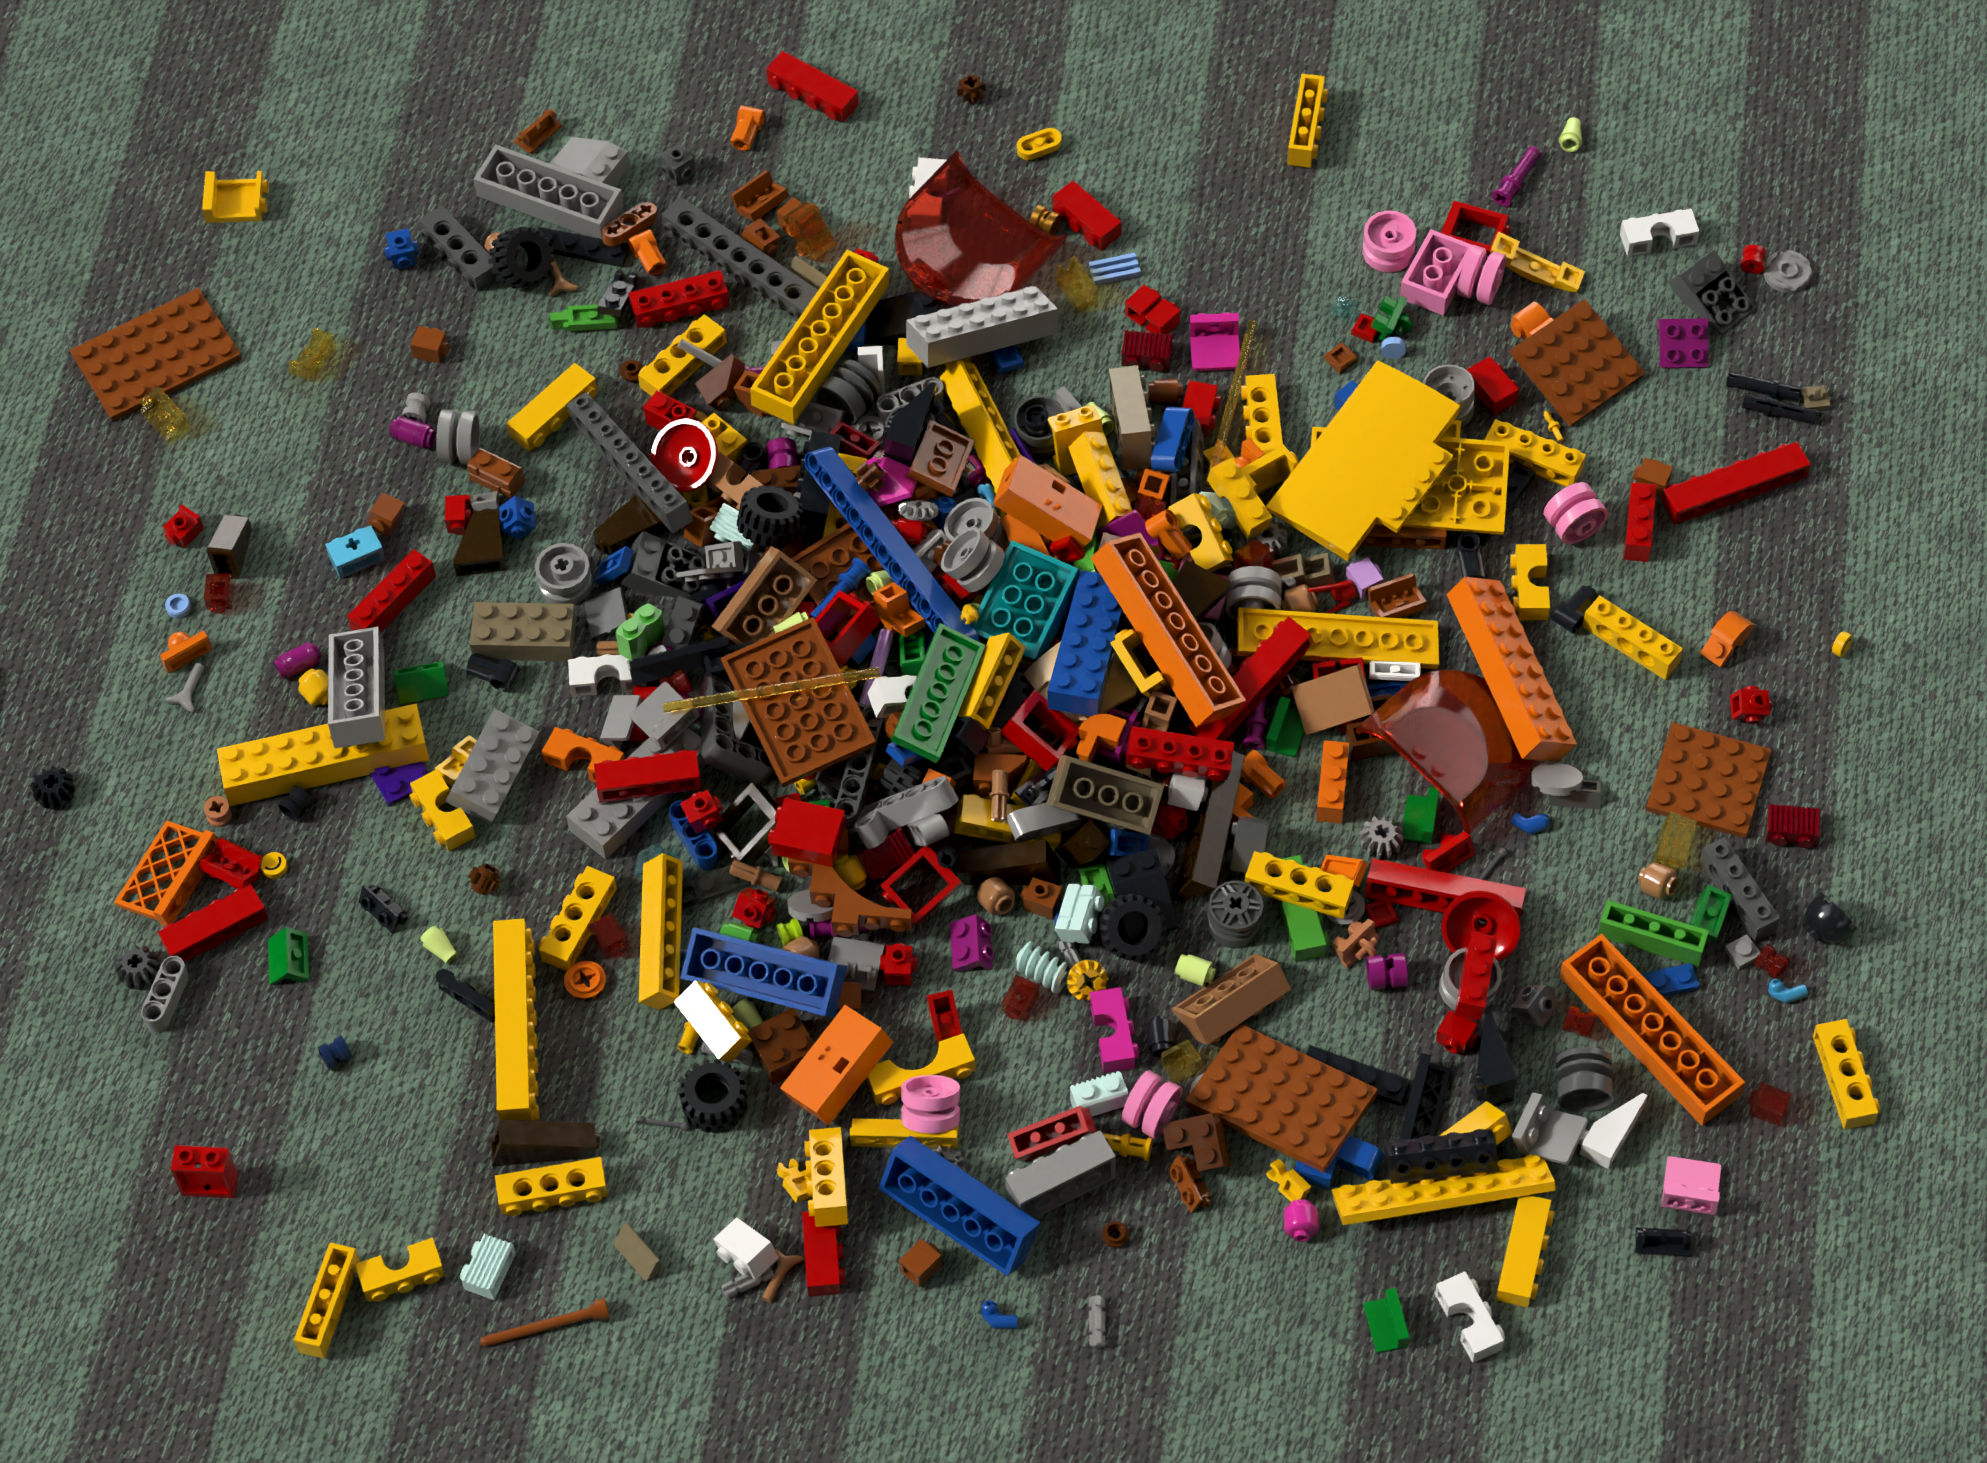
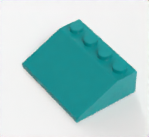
(1027, 599)

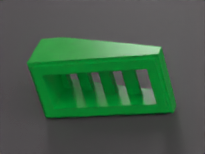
(912, 653)

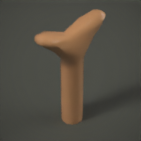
(560, 283)
(784, 1264)

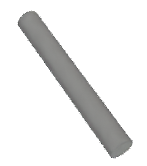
(698, 353)

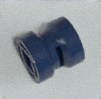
(335, 1053)

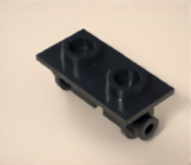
(1037, 788)
(375, 902)
(1662, 1241)

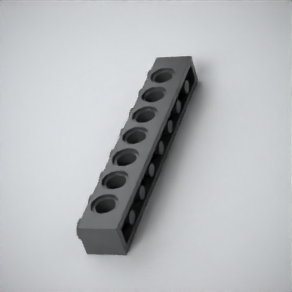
(738, 257)
(629, 462)

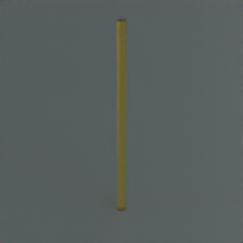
(1233, 396)
(771, 690)

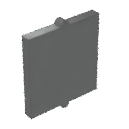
(606, 613)

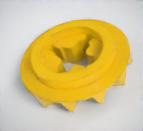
(1076, 979)

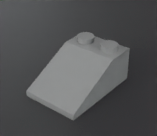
(594, 160)

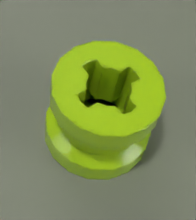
(789, 931)

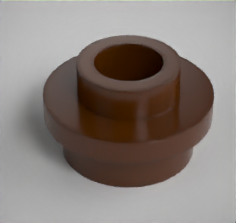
(630, 376)
(1115, 1226)

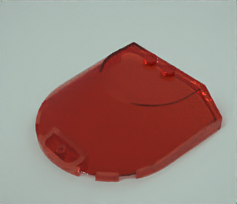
(966, 241)
(1455, 739)

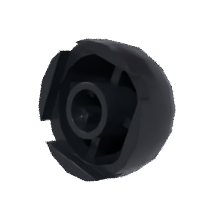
(1828, 921)

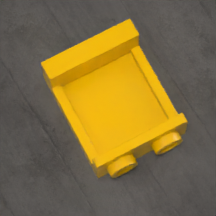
(234, 199)
(1066, 429)
(1270, 469)
(1124, 644)

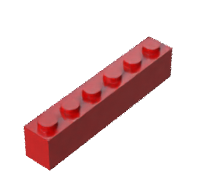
(1735, 482)
(1260, 675)
(1430, 888)

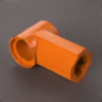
(748, 123)
(647, 251)
(1165, 528)
(1260, 775)

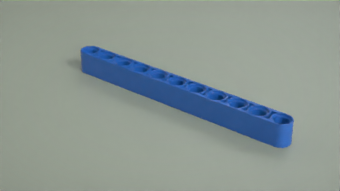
(885, 541)

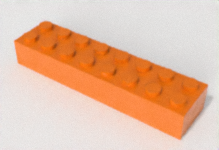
(1168, 629)
(1511, 669)
(1652, 1029)

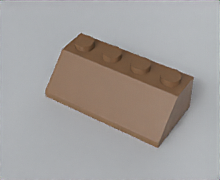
(764, 599)
(1232, 998)

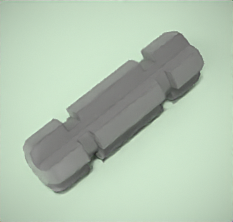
(1071, 956)
(745, 1283)
(1097, 1322)

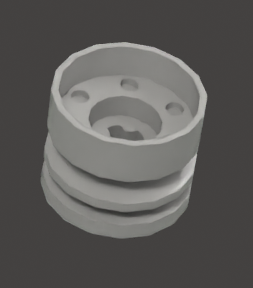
(1456, 385)

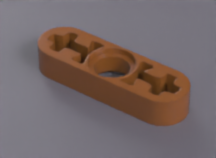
(641, 215)

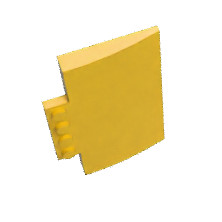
(1369, 462)
(1470, 489)

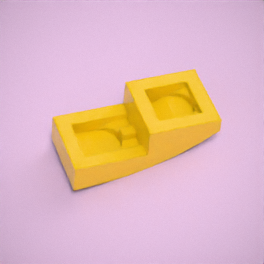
(452, 766)

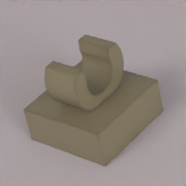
(1815, 398)

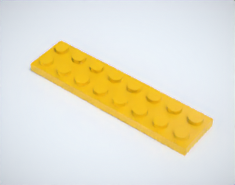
(1346, 636)
(1386, 1200)

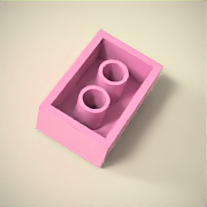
(1435, 272)

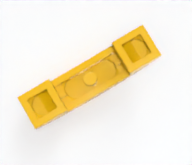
(1536, 268)

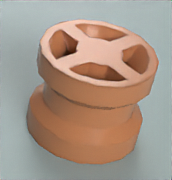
(214, 816)

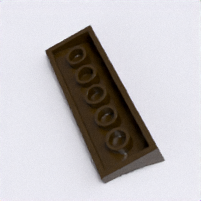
(1208, 836)

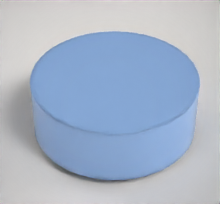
(1393, 347)
(178, 605)

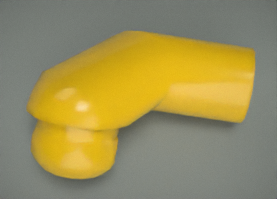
(970, 614)

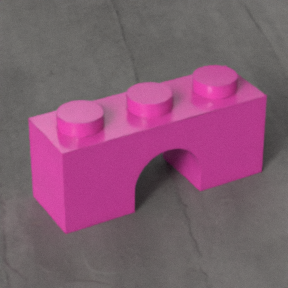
(1110, 1009)

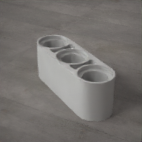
(902, 396)
(1041, 821)
(928, 830)
(164, 983)

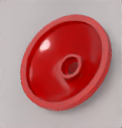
(673, 453)
(1463, 916)

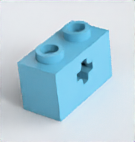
(355, 551)

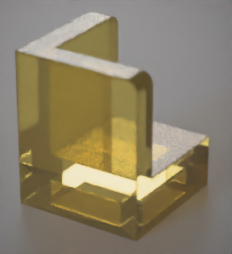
(1181, 1061)

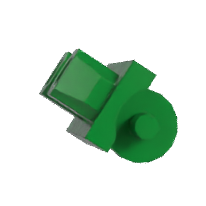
(1385, 324)

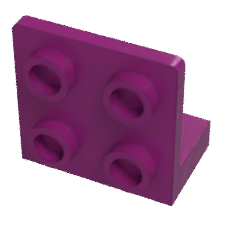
(1683, 342)
(1129, 525)

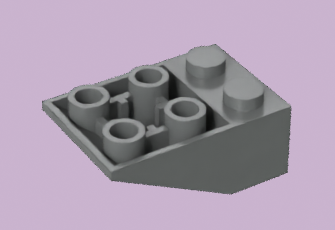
(1712, 292)
(656, 567)

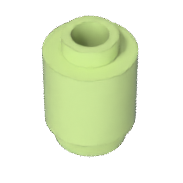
(1195, 970)

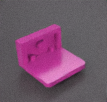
(1214, 341)

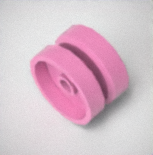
(1389, 241)
(1481, 275)
(1575, 513)
(930, 1104)
(1151, 1104)

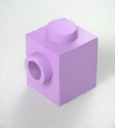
(1364, 576)

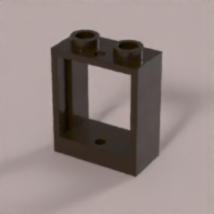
(759, 844)

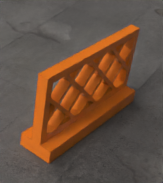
(184, 878)

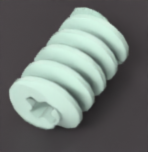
(1041, 968)

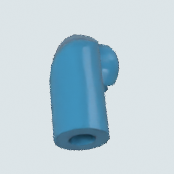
(987, 491)
(1785, 994)

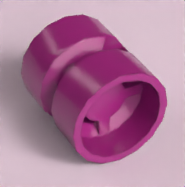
(781, 453)
(1386, 971)

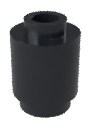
(1160, 1035)

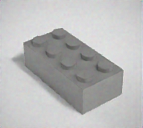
(492, 766)
(1062, 1175)

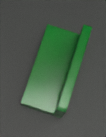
(421, 682)
(1285, 730)
(1420, 817)
(1710, 911)
(288, 956)
(1387, 1322)

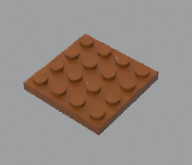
(1577, 362)
(1709, 779)

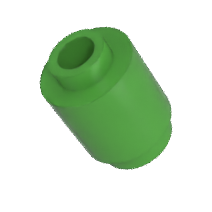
(740, 931)

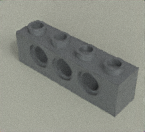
(458, 247)
(1190, 477)
(1747, 898)

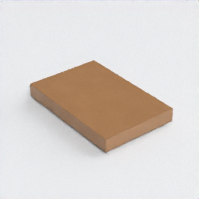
(1333, 699)

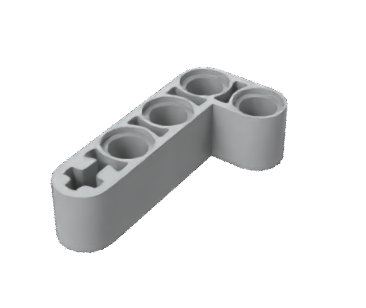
(903, 808)

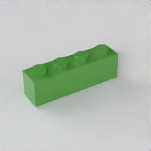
(1303, 926)
(1653, 933)

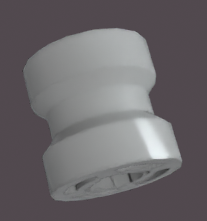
(416, 407)

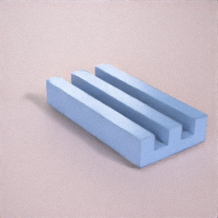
(1114, 265)

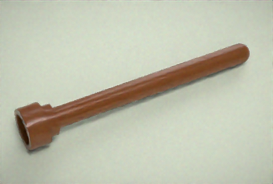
(596, 1311)

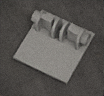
(860, 958)

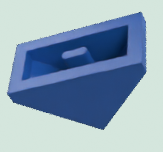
(1126, 843)

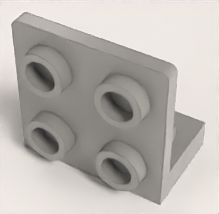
(662, 726)
(1548, 1132)

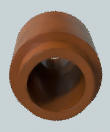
(1165, 391)

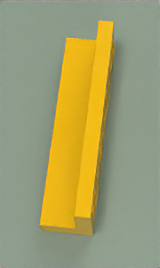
(892, 1132)

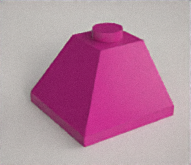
(897, 483)

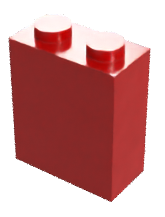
(807, 832)

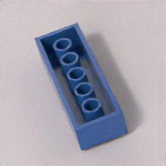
(1085, 648)
(764, 972)
(959, 1205)

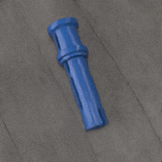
(846, 583)

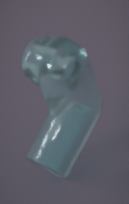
(644, 856)

